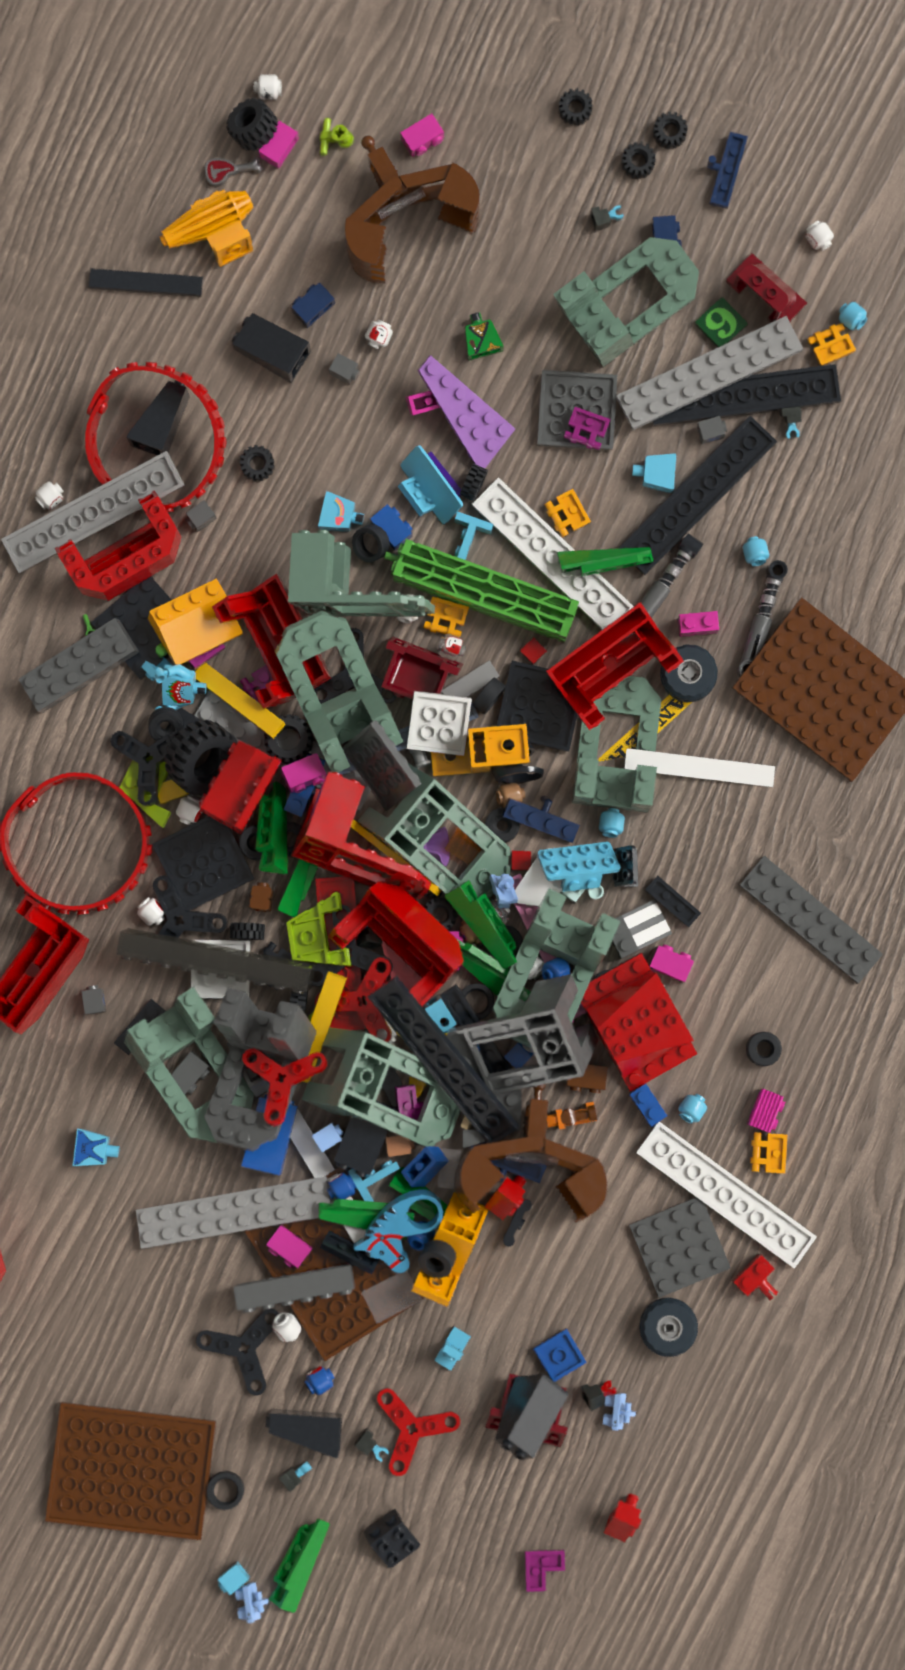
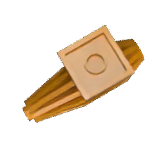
(215, 220)

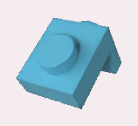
(150, 668)

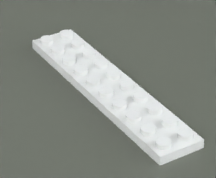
(540, 546)
(726, 1194)

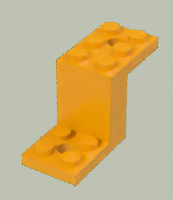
(485, 750)
(461, 1234)

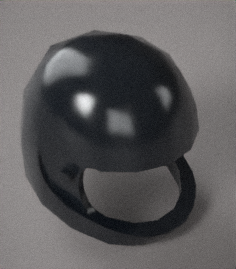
(518, 772)

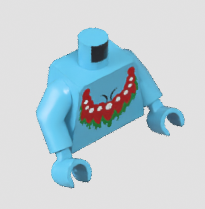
(178, 686)

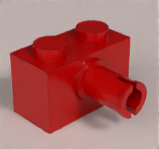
(507, 1197)
(755, 1277)
(624, 1519)

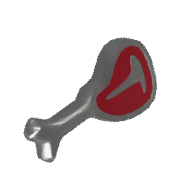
(219, 170)

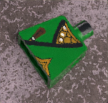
(481, 338)

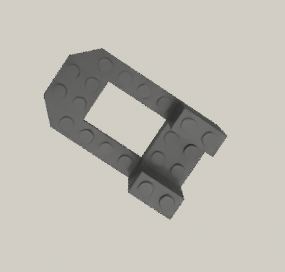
(279, 1036)
(557, 1045)

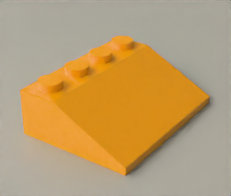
(189, 623)

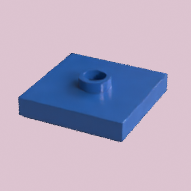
(559, 1355)

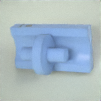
(503, 889)
(621, 1411)
(253, 1602)

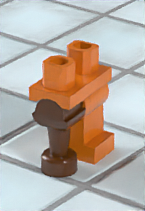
(572, 1117)

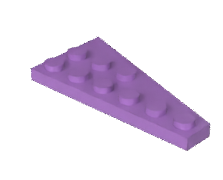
(471, 419)

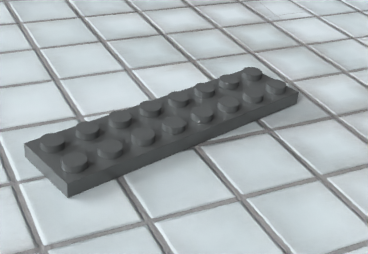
(811, 919)

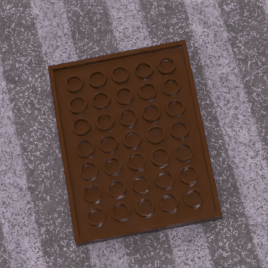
(825, 689)
(335, 1320)
(130, 1471)

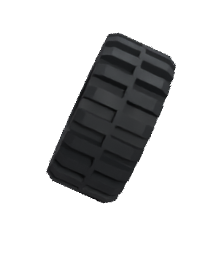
(187, 749)

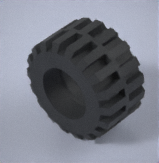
(252, 124)
(303, 747)

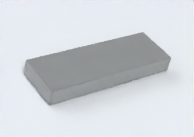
(473, 681)

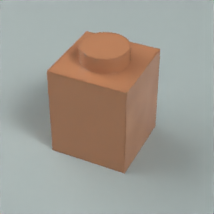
(399, 1146)

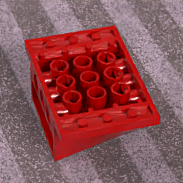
(239, 786)
(637, 1022)

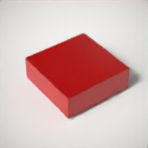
(533, 651)
(521, 860)

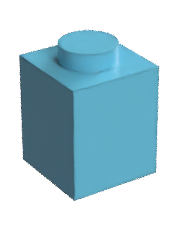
(233, 1578)

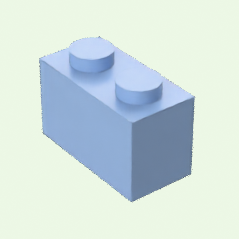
(328, 1136)

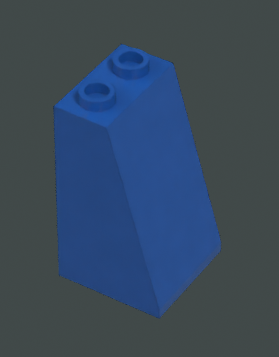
(272, 1154)

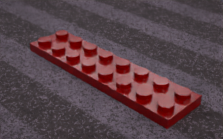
(346, 887)

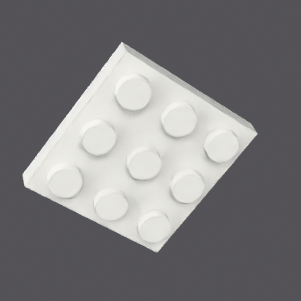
(439, 723)
(213, 987)

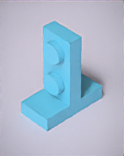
(468, 534)
(362, 1185)
(452, 1348)

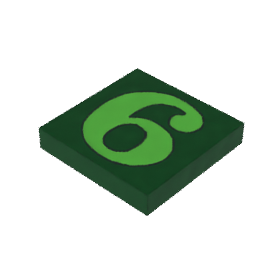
(721, 323)

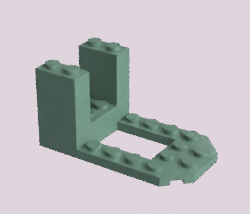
(594, 321)
(321, 582)
(346, 714)
(617, 786)
(420, 817)
(560, 937)
(166, 1036)
(361, 1079)

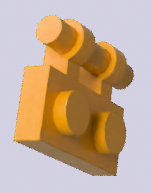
(834, 349)
(573, 510)
(448, 612)
(775, 1152)

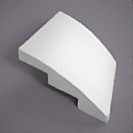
(535, 885)

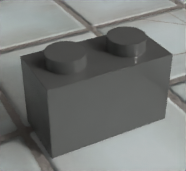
(189, 1072)

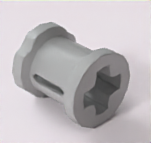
(420, 758)

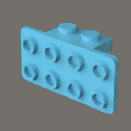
(427, 487)
(579, 865)

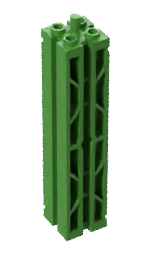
(483, 590)

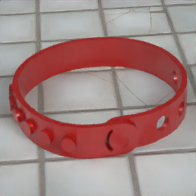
(99, 405)
(28, 800)

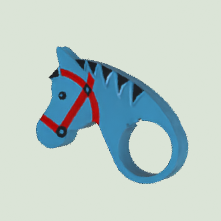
(391, 1224)

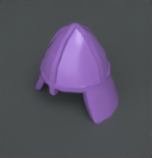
(436, 846)

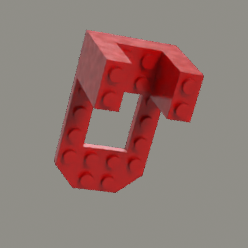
(325, 833)

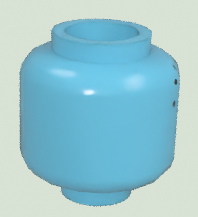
(852, 316)
(756, 551)
(611, 823)
(692, 1108)

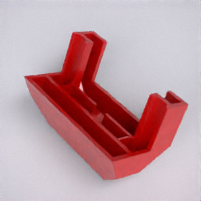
(128, 559)
(266, 617)
(610, 659)
(408, 932)
(39, 966)

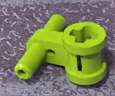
(339, 134)

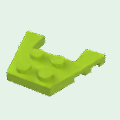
(130, 784)
(309, 935)

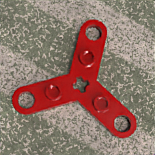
(368, 1013)
(271, 1071)
(426, 1426)

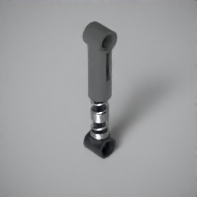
(660, 589)
(761, 622)

